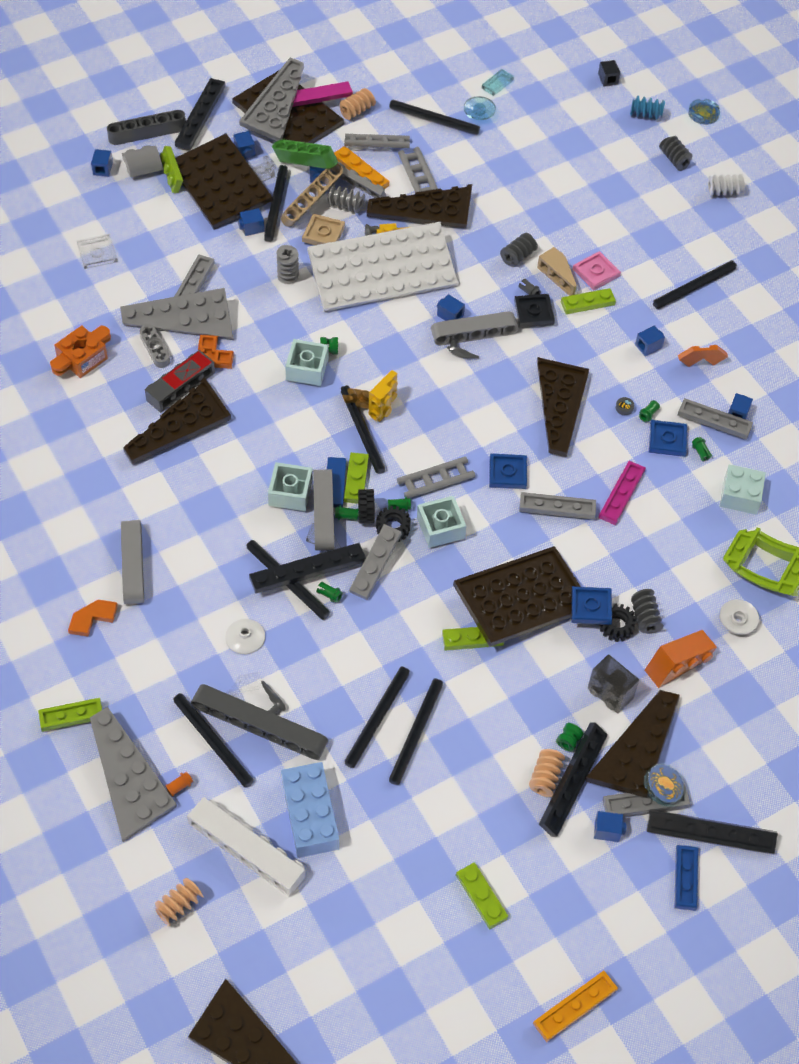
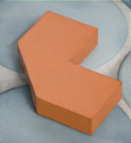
(713, 355)
(221, 358)
(97, 610)

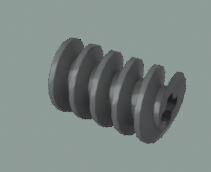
(676, 152)
(519, 249)
(646, 611)

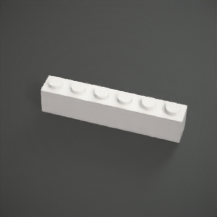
(246, 846)

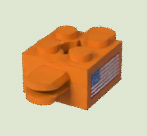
(81, 351)

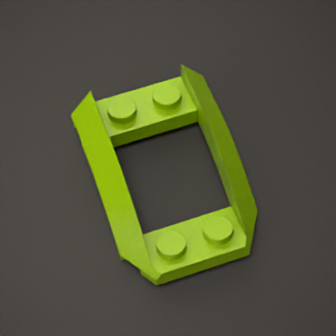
(741, 548)

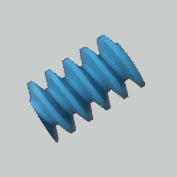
(647, 107)

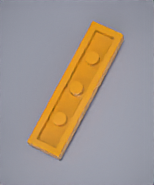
(352, 161)
(575, 1006)

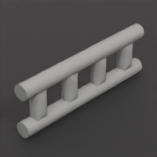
(374, 140)
(427, 177)
(430, 486)

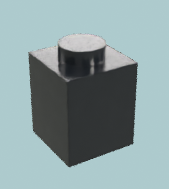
(609, 73)

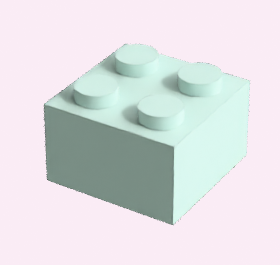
(307, 362)
(290, 486)
(742, 489)
(441, 521)

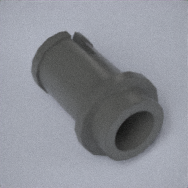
(529, 288)

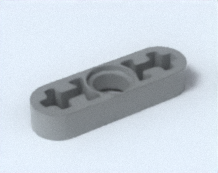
(155, 339)

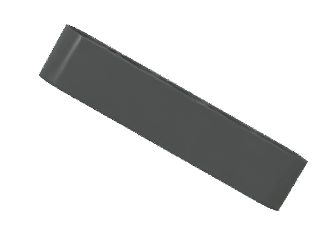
(145, 127)

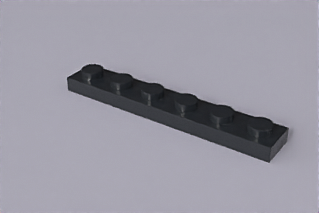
(200, 114)
(307, 568)
(573, 779)
(712, 831)

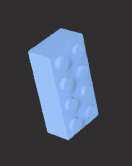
(310, 809)

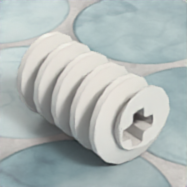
(726, 183)

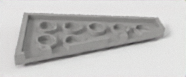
(273, 106)
(189, 314)
(132, 784)

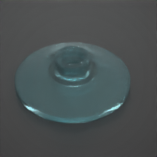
(479, 108)

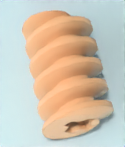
(356, 103)
(546, 772)
(177, 900)

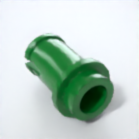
(647, 413)
(701, 448)
(401, 503)
(346, 513)
(330, 592)

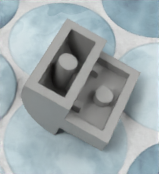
(142, 161)

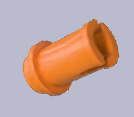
(179, 783)

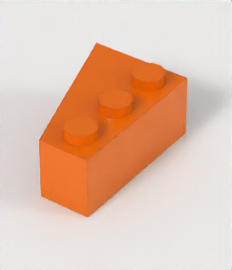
(680, 657)

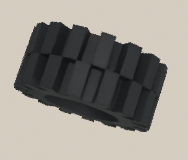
(366, 506)
(394, 515)
(620, 632)

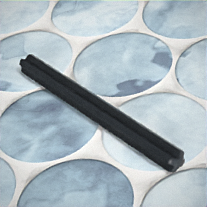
(435, 117)
(275, 204)
(694, 284)
(364, 433)
(297, 588)
(377, 717)
(415, 732)
(213, 740)

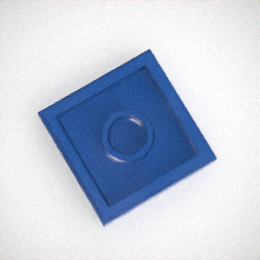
(668, 438)
(508, 471)
(592, 605)

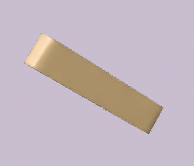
(306, 199)

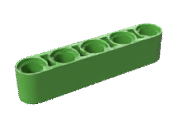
(305, 153)

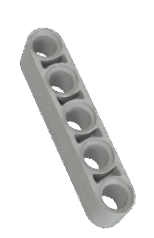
(474, 328)
(323, 509)
(132, 562)

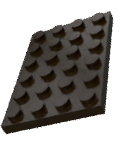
(305, 123)
(221, 181)
(519, 595)

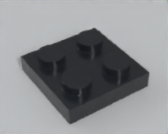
(534, 310)

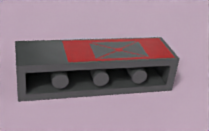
(179, 381)

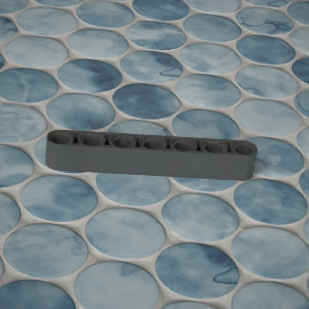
(259, 722)

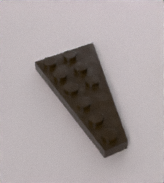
(430, 206)
(561, 397)
(180, 422)
(637, 747)
(236, 1033)

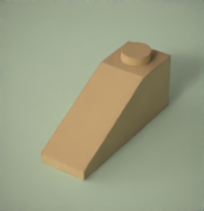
(556, 268)

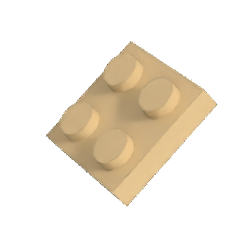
(323, 230)

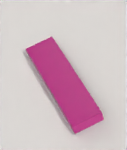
(322, 93)
(622, 492)

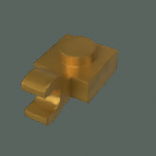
(357, 396)

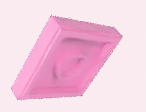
(596, 270)

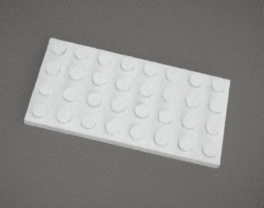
(382, 266)

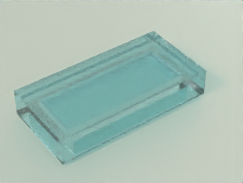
(497, 82)

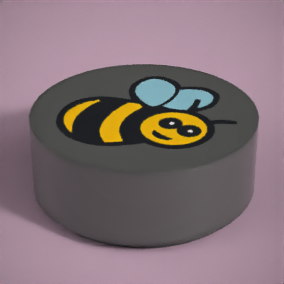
(624, 406)

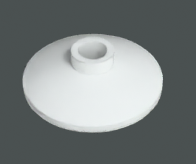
(739, 610)
(246, 643)

